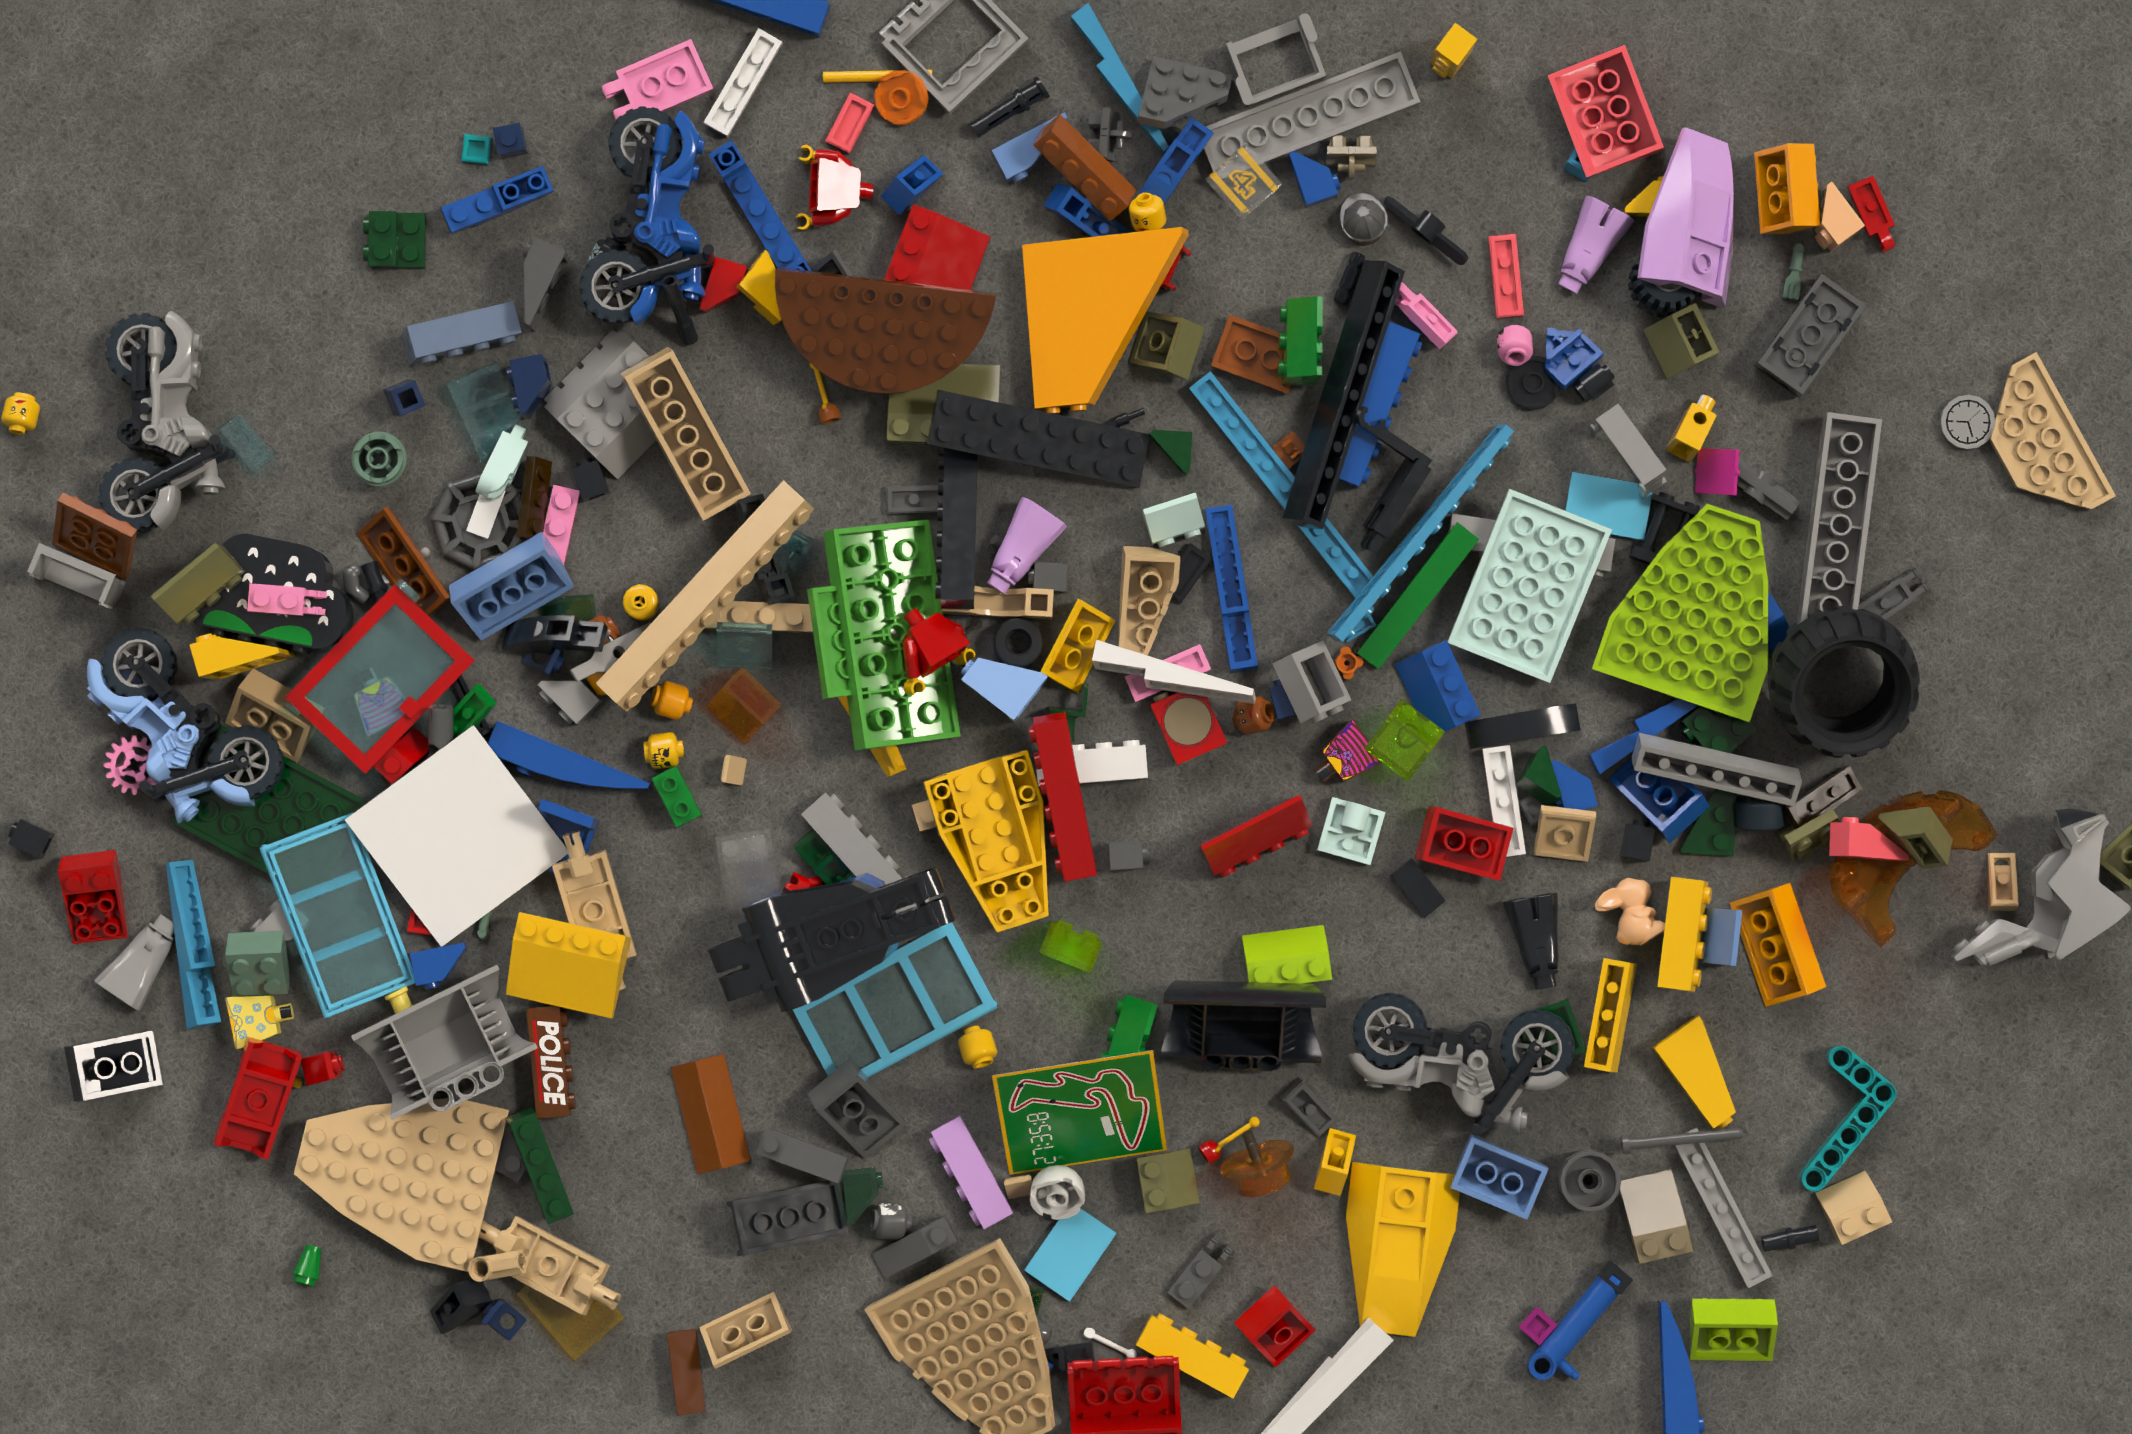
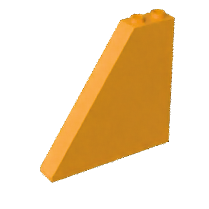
(1086, 307)

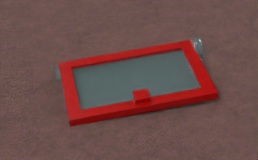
(379, 677)

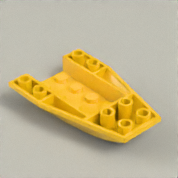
(996, 835)
(1398, 1241)

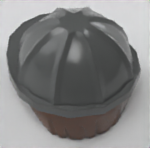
(1363, 219)

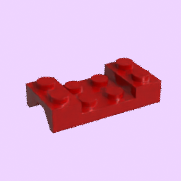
(258, 1097)

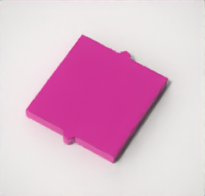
(1717, 471)

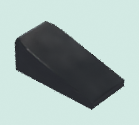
(1417, 887)

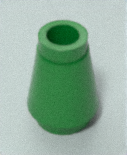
(308, 1266)

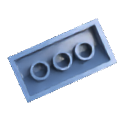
(510, 586)

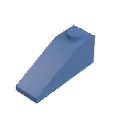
(1019, 154)

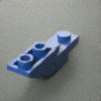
(1177, 160)
(497, 200)

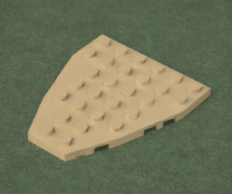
(411, 1177)
(973, 1341)

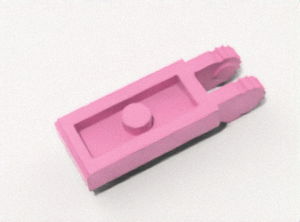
(282, 600)

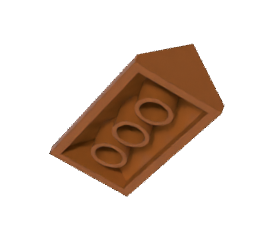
(401, 558)
(710, 1114)

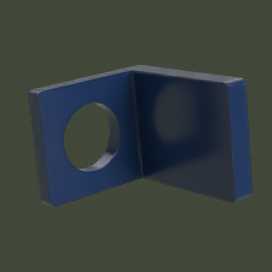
(552, 664)
(493, 1314)

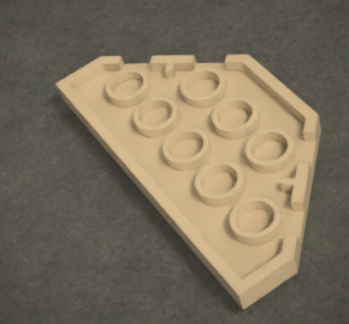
(2042, 441)

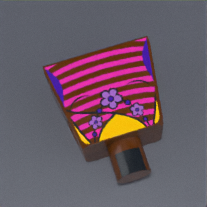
(1346, 755)

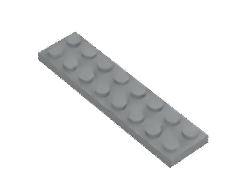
(1316, 112)

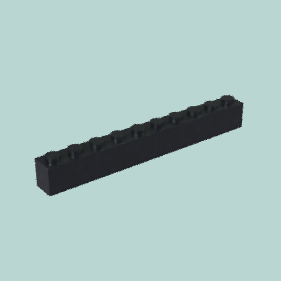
(1343, 394)

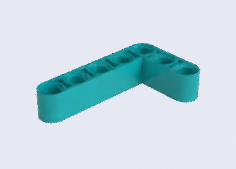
(1851, 1120)

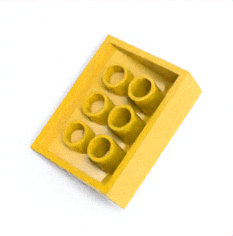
(222, 657)
(567, 965)

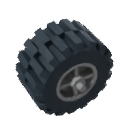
(1660, 299)

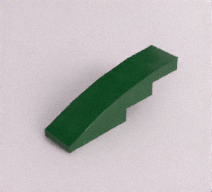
(822, 858)

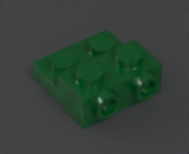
(395, 240)
(1716, 729)
(1563, 1010)

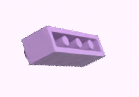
(971, 1172)

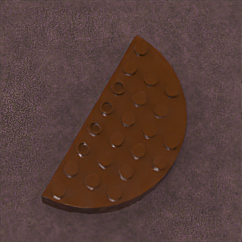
(880, 330)

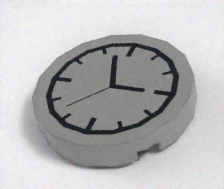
(1967, 422)

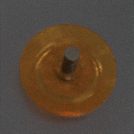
(1259, 1167)

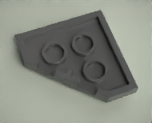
(1180, 91)

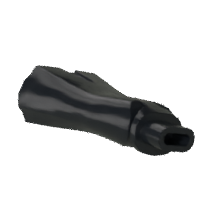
(1536, 932)

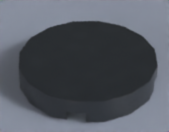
(1526, 387)

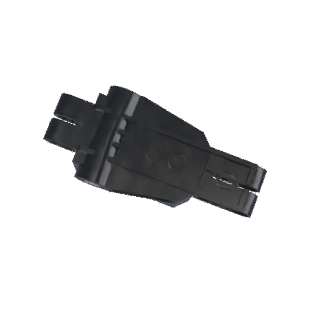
(826, 935)

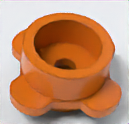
(1354, 662)

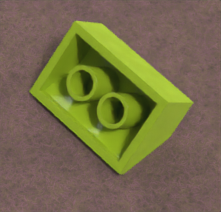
(1287, 956)
(1733, 1329)

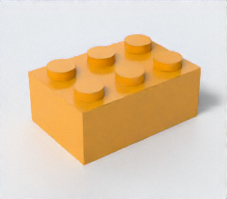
(1787, 188)

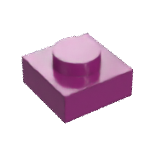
(1537, 1325)

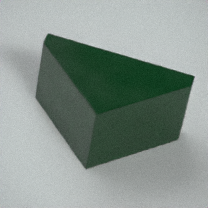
(1176, 446)
(1540, 779)

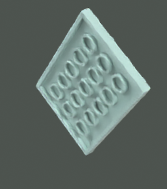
(1529, 585)

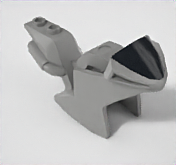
(2067, 898)

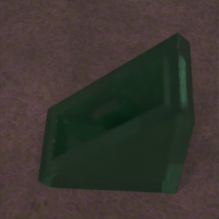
(577, 605)

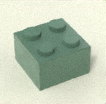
(258, 963)

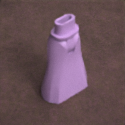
(1592, 241)
(1026, 540)

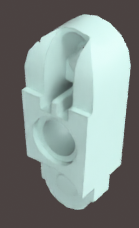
(502, 463)

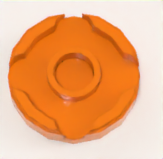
(901, 97)

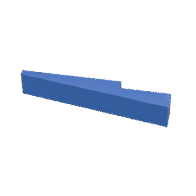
(1231, 589)
(1648, 724)

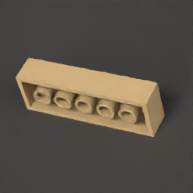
(685, 433)

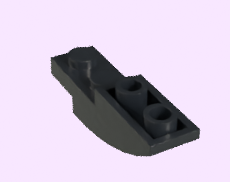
(554, 632)

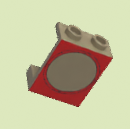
(1187, 725)

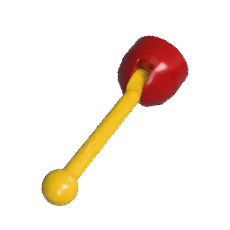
(1212, 1150)

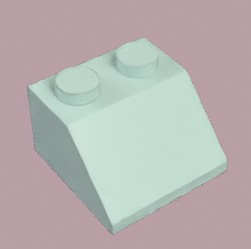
(1173, 520)

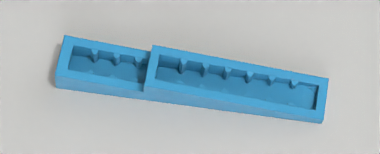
(1113, 71)
(192, 946)

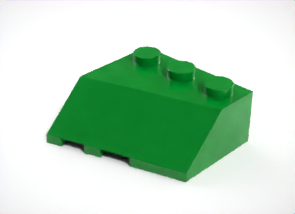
(1299, 341)
(1132, 1026)

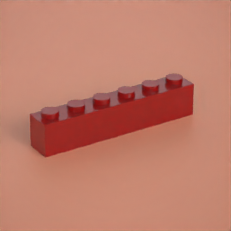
(1064, 796)

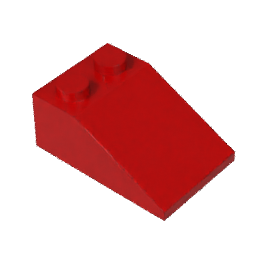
(1464, 843)

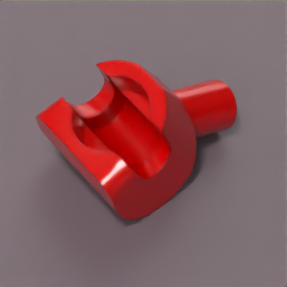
(800, 882)

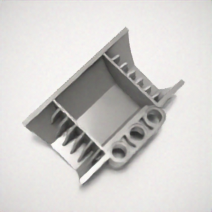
(444, 1042)

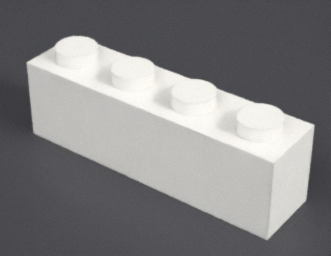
(1109, 762)

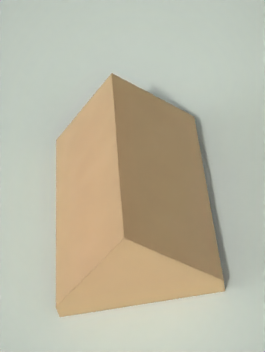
(745, 1330)

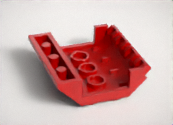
(1125, 1396)

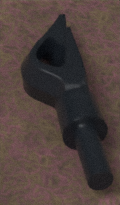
(1123, 419)

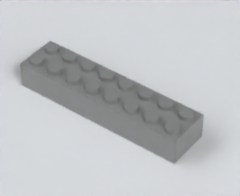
(1839, 513)

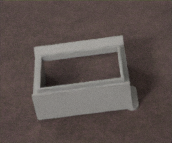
(1308, 34)
(1632, 448)
(76, 575)

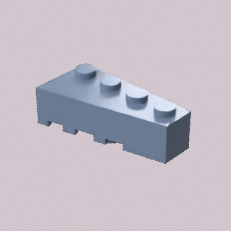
(461, 333)

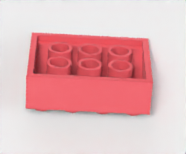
(1606, 112)

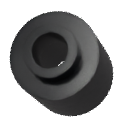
(1594, 383)

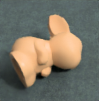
(1637, 920)

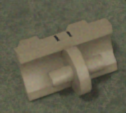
(1351, 158)

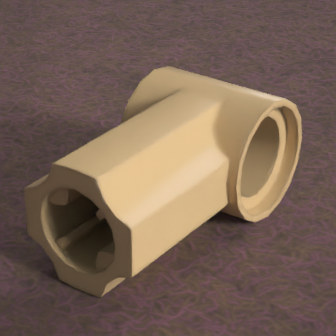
(498, 1265)

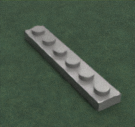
(1724, 1212)

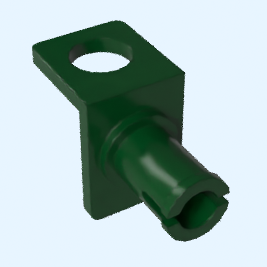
(1072, 713)

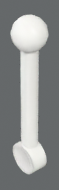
(1089, 1334)

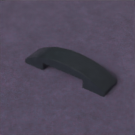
(769, 578)
(1524, 725)

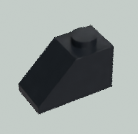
(460, 1304)

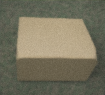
(733, 770)
(1018, 1186)

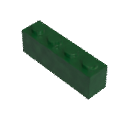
(539, 1166)

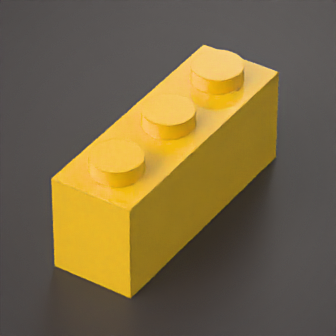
(1452, 51)

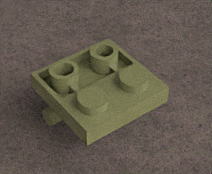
(1808, 837)

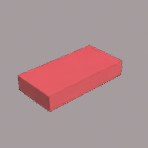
(849, 123)

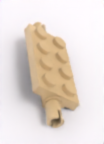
(591, 891)
(554, 1265)

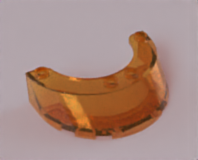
(1866, 885)

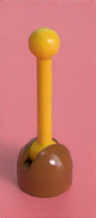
(828, 411)

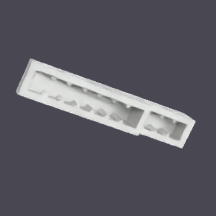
(1167, 676)
(1331, 1380)

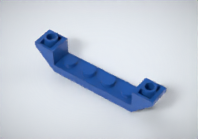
(757, 207)

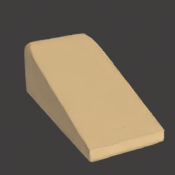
(2002, 883)

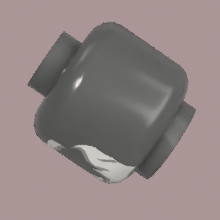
(890, 1221)

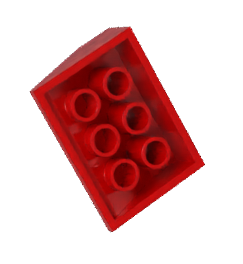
(937, 251)
(1255, 836)

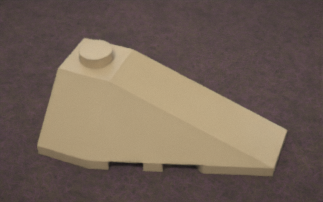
(1145, 591)

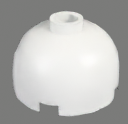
(1057, 1192)

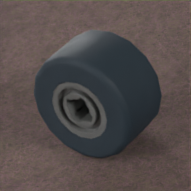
(1758, 814)

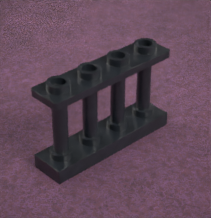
(1646, 552)

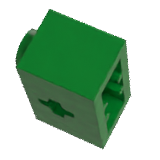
(677, 797)

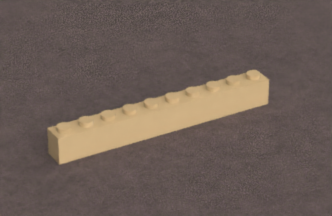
(705, 596)

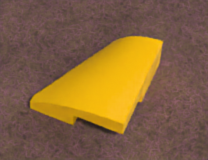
(760, 287)

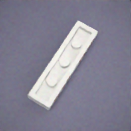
(743, 82)
(1503, 794)

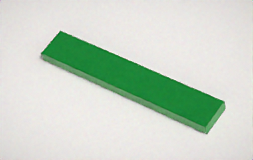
(1417, 595)

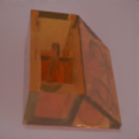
(744, 705)

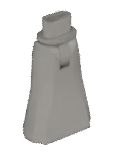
(137, 966)

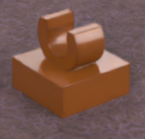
(1289, 450)

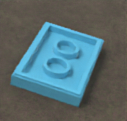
(1610, 504)
(1070, 1253)

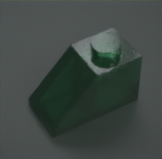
(860, 1189)

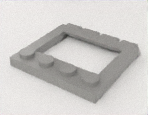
(974, 71)

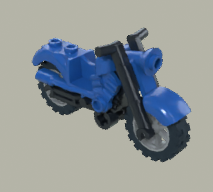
(651, 218)

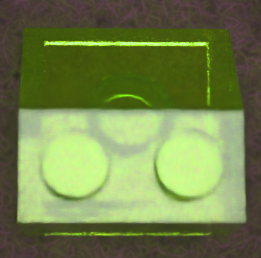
(1404, 740)
(1070, 946)

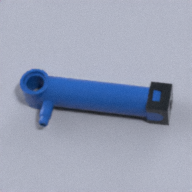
(1578, 1321)

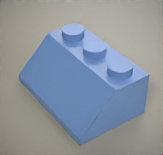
(1499, 1176)

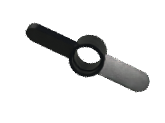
(1429, 229)

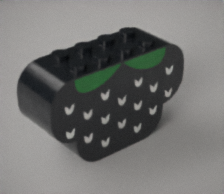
(280, 564)

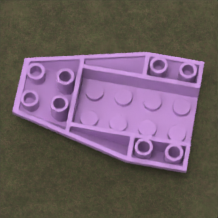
(1692, 220)

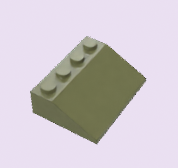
(912, 410)

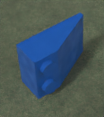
(1662, 801)

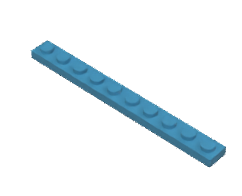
(1277, 479)
(1414, 541)

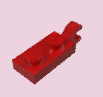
(1873, 211)

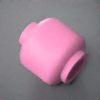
(1515, 345)

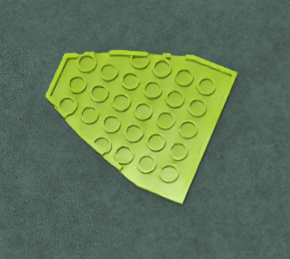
(1697, 617)

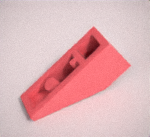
(1862, 841)

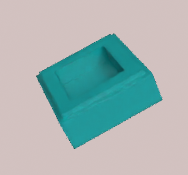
(476, 149)

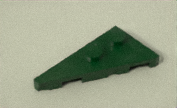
(1714, 828)

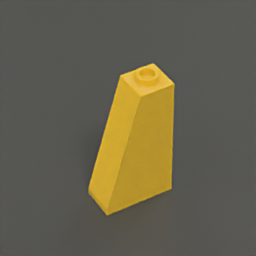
(1695, 1068)

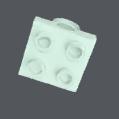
(1351, 831)

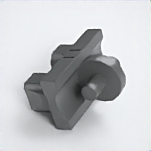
(1111, 133)

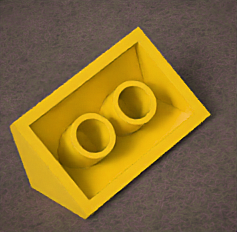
(1074, 648)

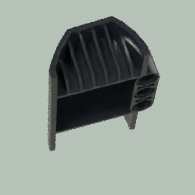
(1242, 1024)

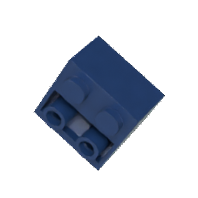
(531, 382)

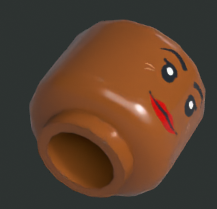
(1253, 717)

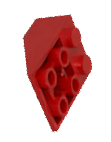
(93, 896)

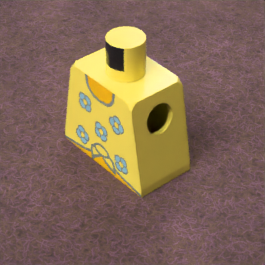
(256, 1017)

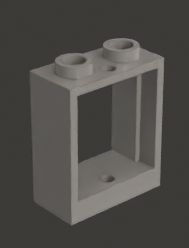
(1300, 690)

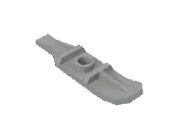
(602, 661)

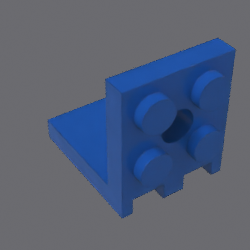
(567, 820)

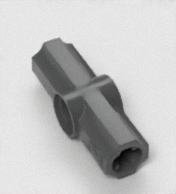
(1765, 491)

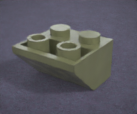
(1681, 341)
(1919, 835)

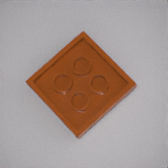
(94, 536)

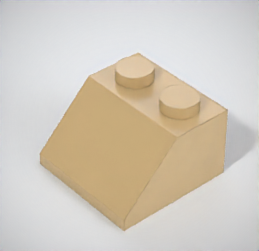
(1853, 1208)

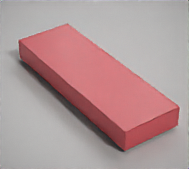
(1506, 276)

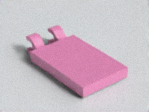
(661, 80)

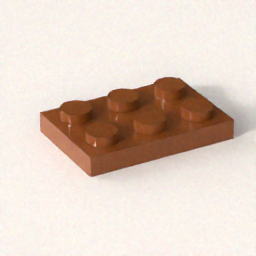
(1250, 353)

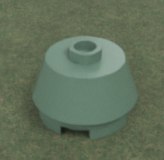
(379, 459)

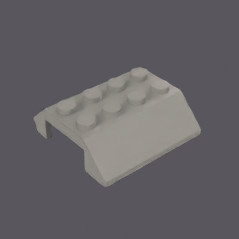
(600, 407)

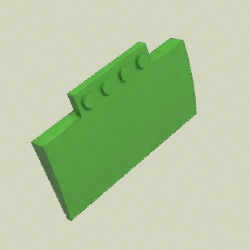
(860, 628)

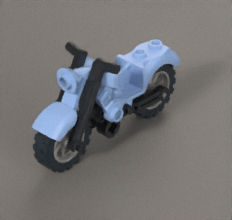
(178, 729)

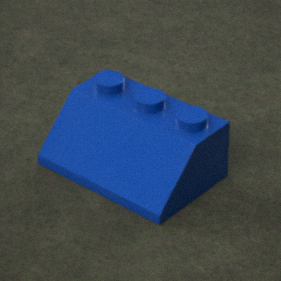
(1438, 687)

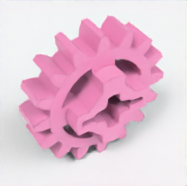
(120, 769)

